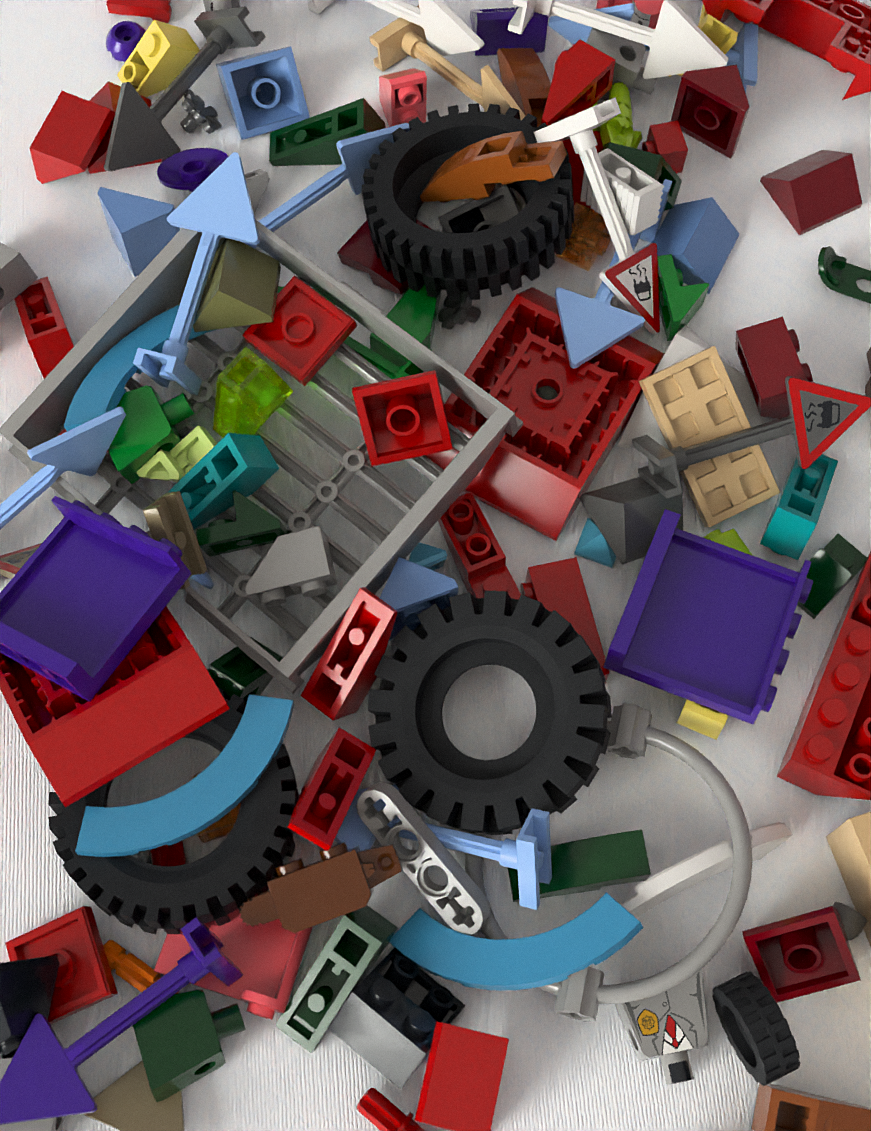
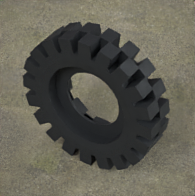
(567, 726)

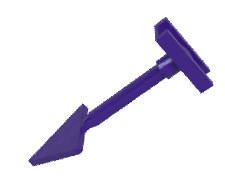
(44, 1075)

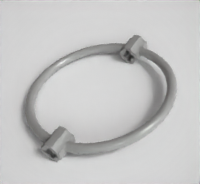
(584, 990)

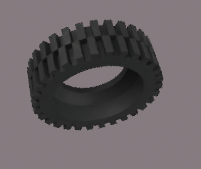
(462, 259)
(201, 889)

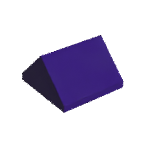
(492, 28)

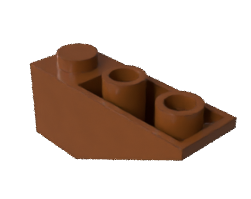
(795, 1110)

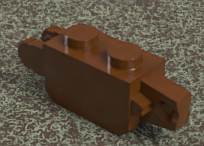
(324, 889)

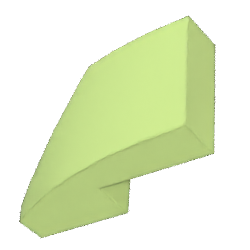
(181, 459)

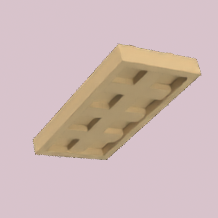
(697, 404)

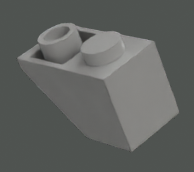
(293, 566)

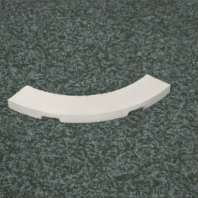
(701, 867)

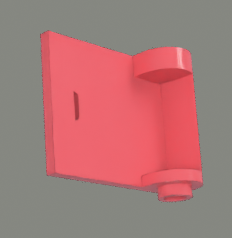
(264, 955)

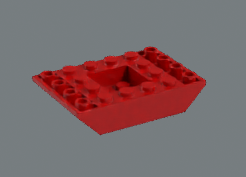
(562, 439)
(142, 708)

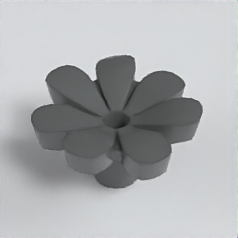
(198, 114)
(458, 311)

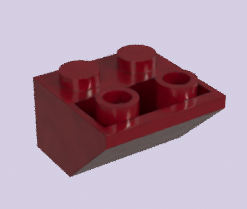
(767, 358)

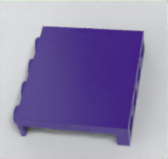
(87, 598)
(708, 622)

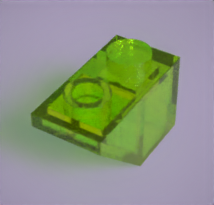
(247, 395)

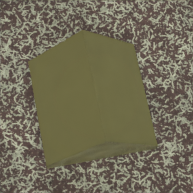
(238, 288)

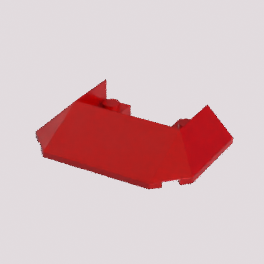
(827, 28)

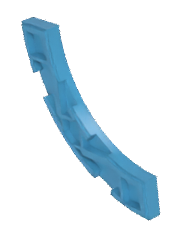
(106, 381)
(199, 801)
(519, 961)

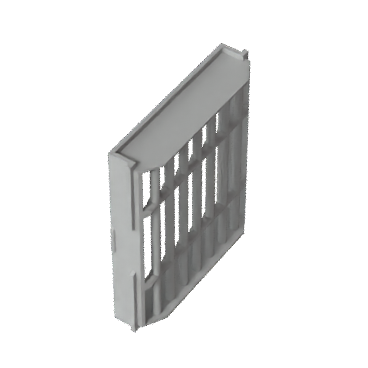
(162, 288)

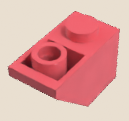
(403, 96)

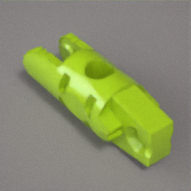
(619, 128)

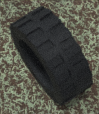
(756, 1028)

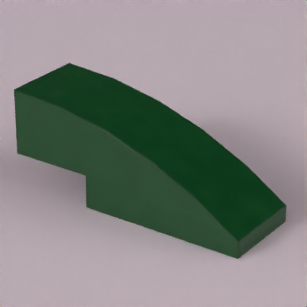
(592, 864)

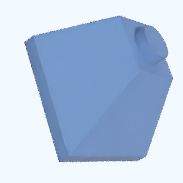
(263, 91)

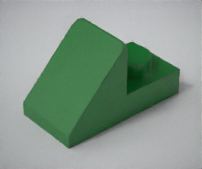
(676, 301)

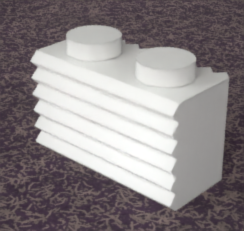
(634, 192)

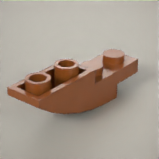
(525, 79)
(491, 161)

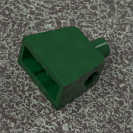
(182, 1041)

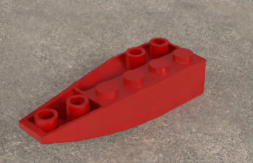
(833, 733)

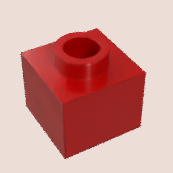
(668, 141)

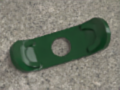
(842, 276)

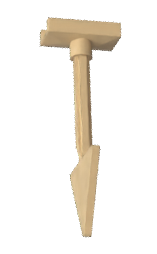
(407, 38)

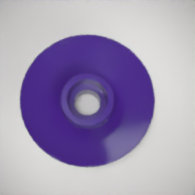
(189, 168)

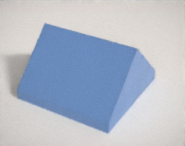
(137, 226)
(698, 239)
(413, 590)

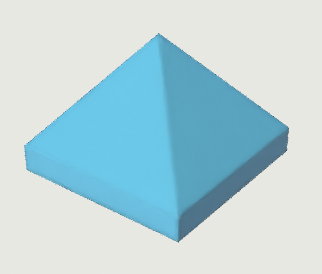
(594, 546)
(428, 556)

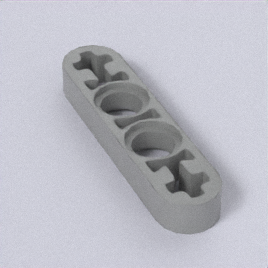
(429, 852)

